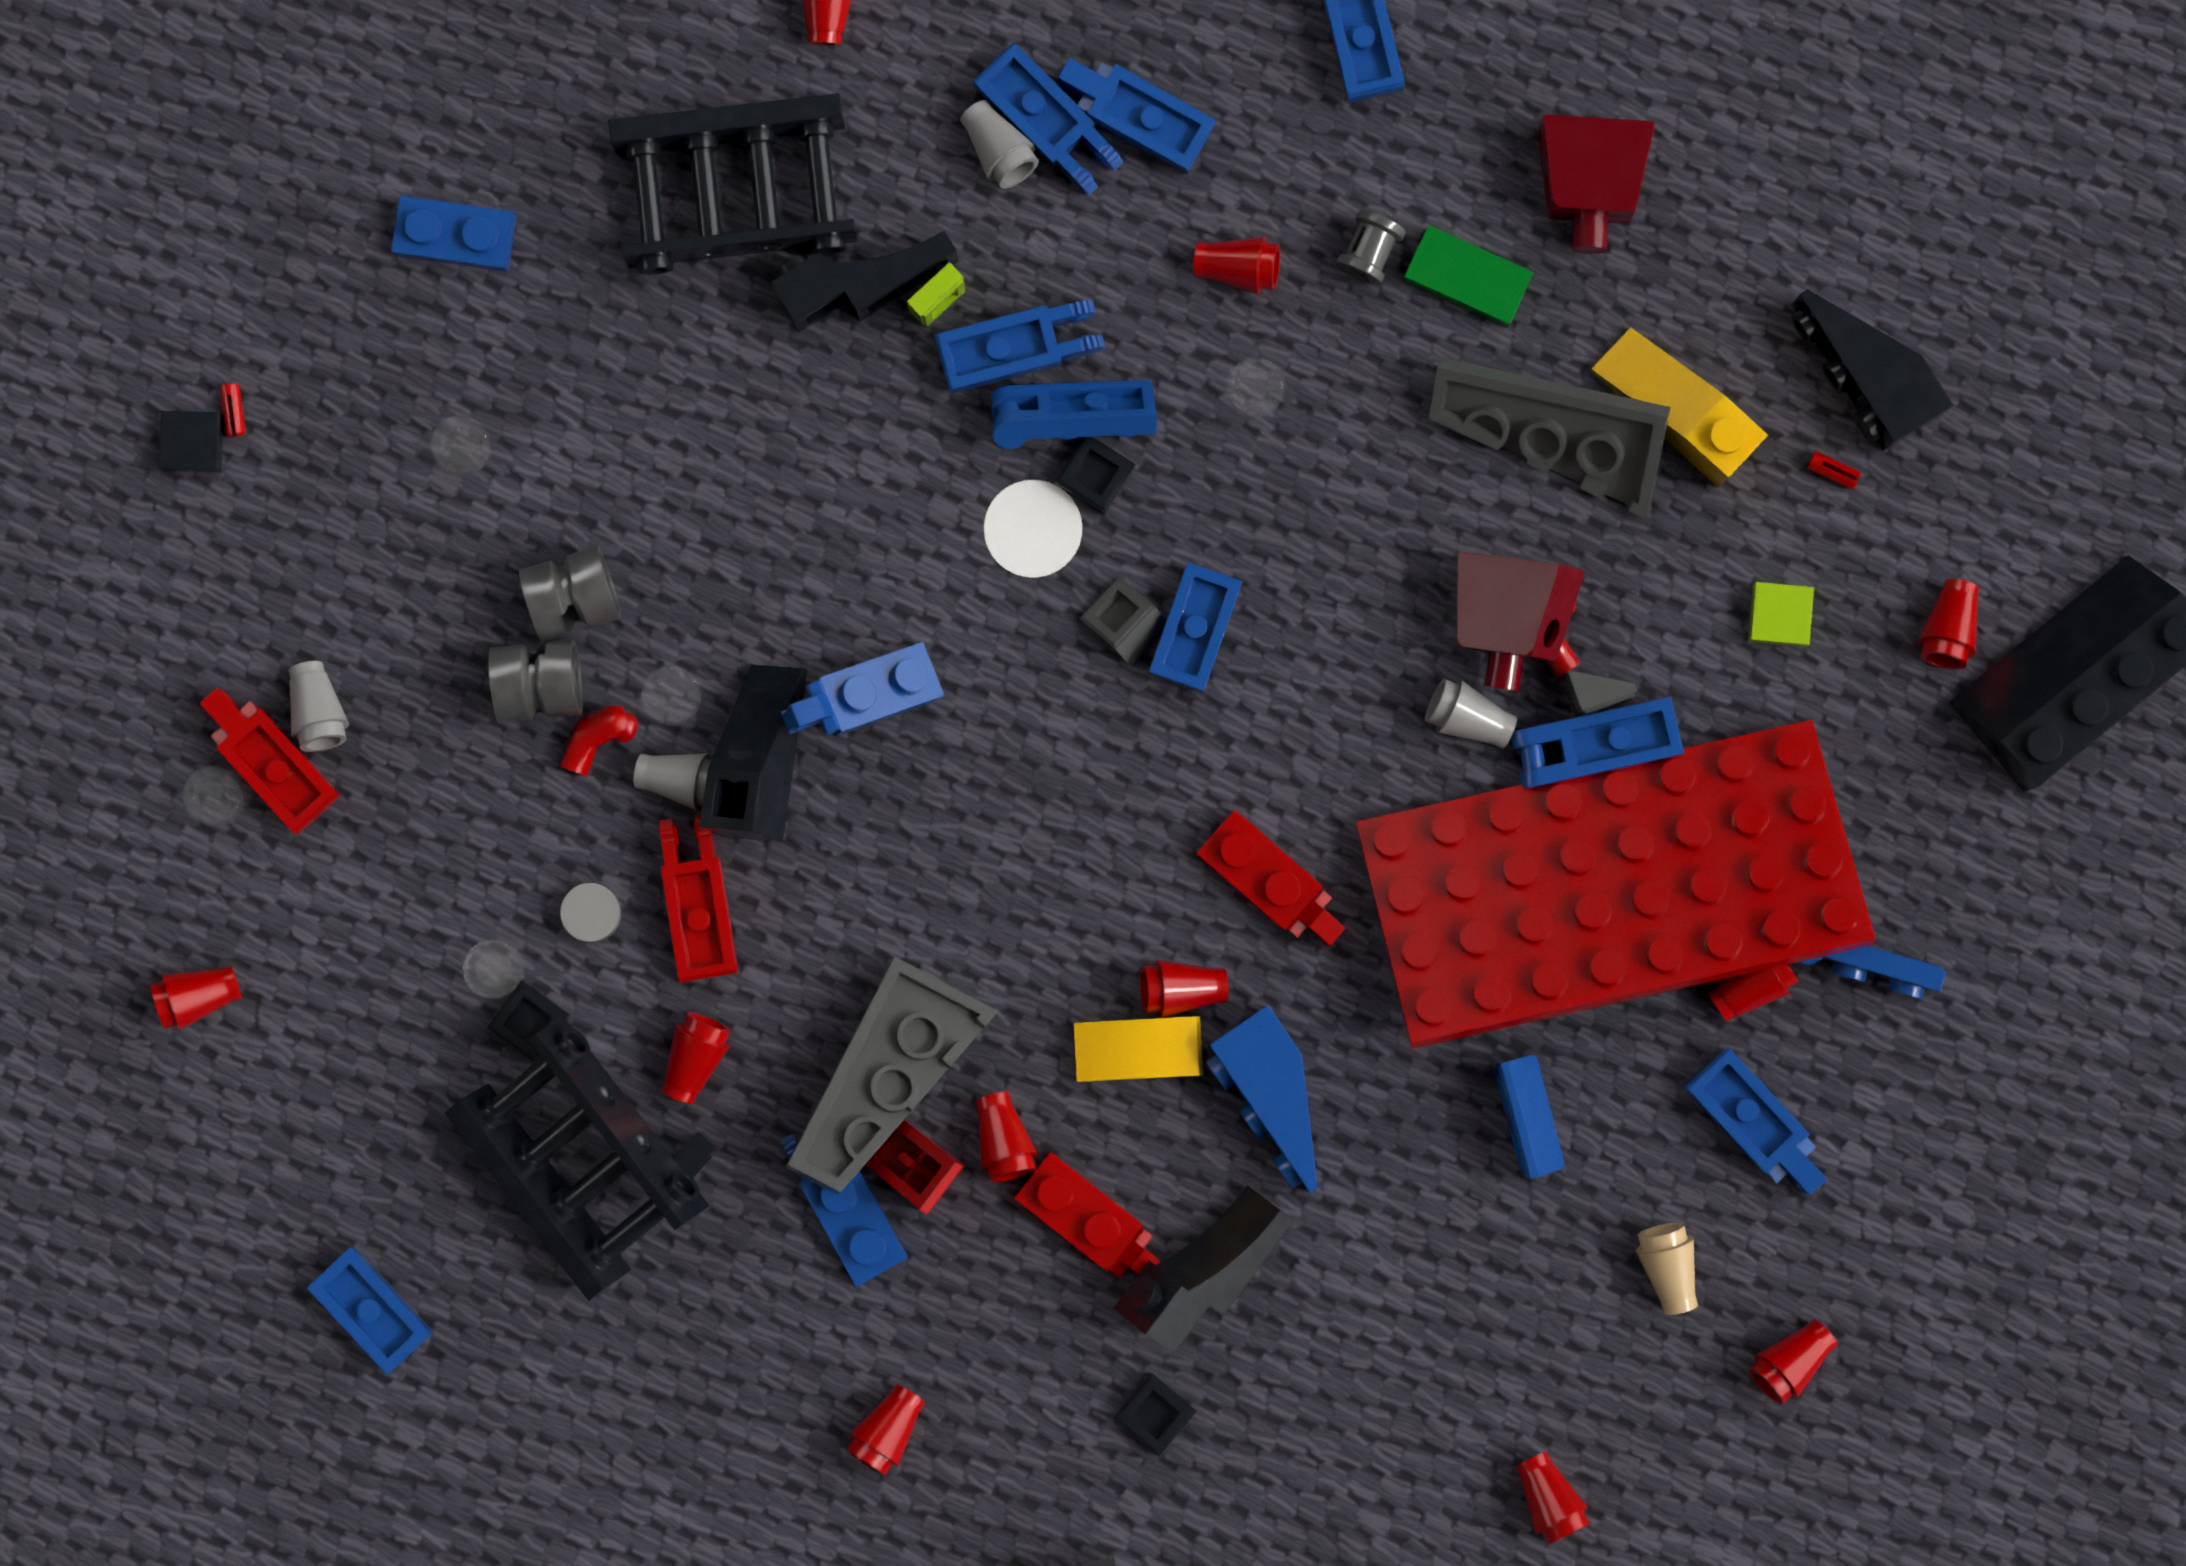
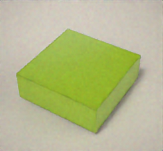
(936, 295)
(1781, 614)

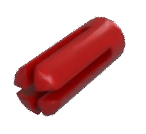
(232, 393)
(1837, 472)

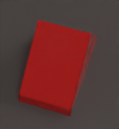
(915, 1166)

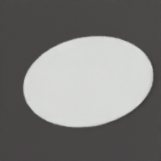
(1033, 528)

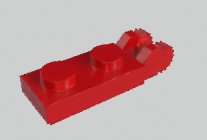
(697, 907)

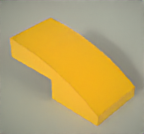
(1138, 1049)

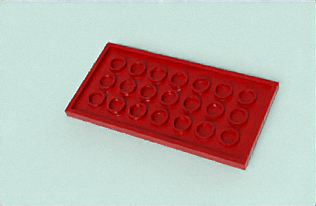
(1613, 885)

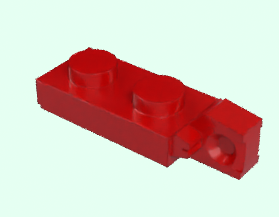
(270, 761)
(1270, 879)
(1086, 1217)

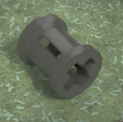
(1370, 247)

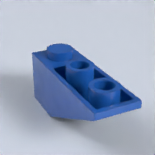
(1271, 1078)

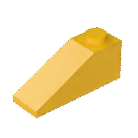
(1701, 419)

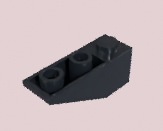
(1881, 376)
(755, 758)

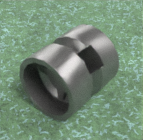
(569, 594)
(535, 681)

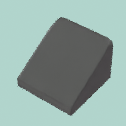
(1125, 621)
(1595, 693)

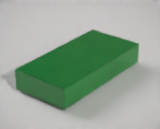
(1468, 276)

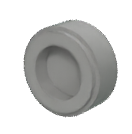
(590, 912)

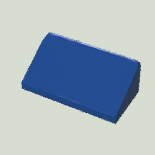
(1529, 1116)

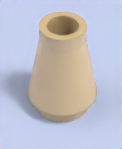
(1669, 1263)

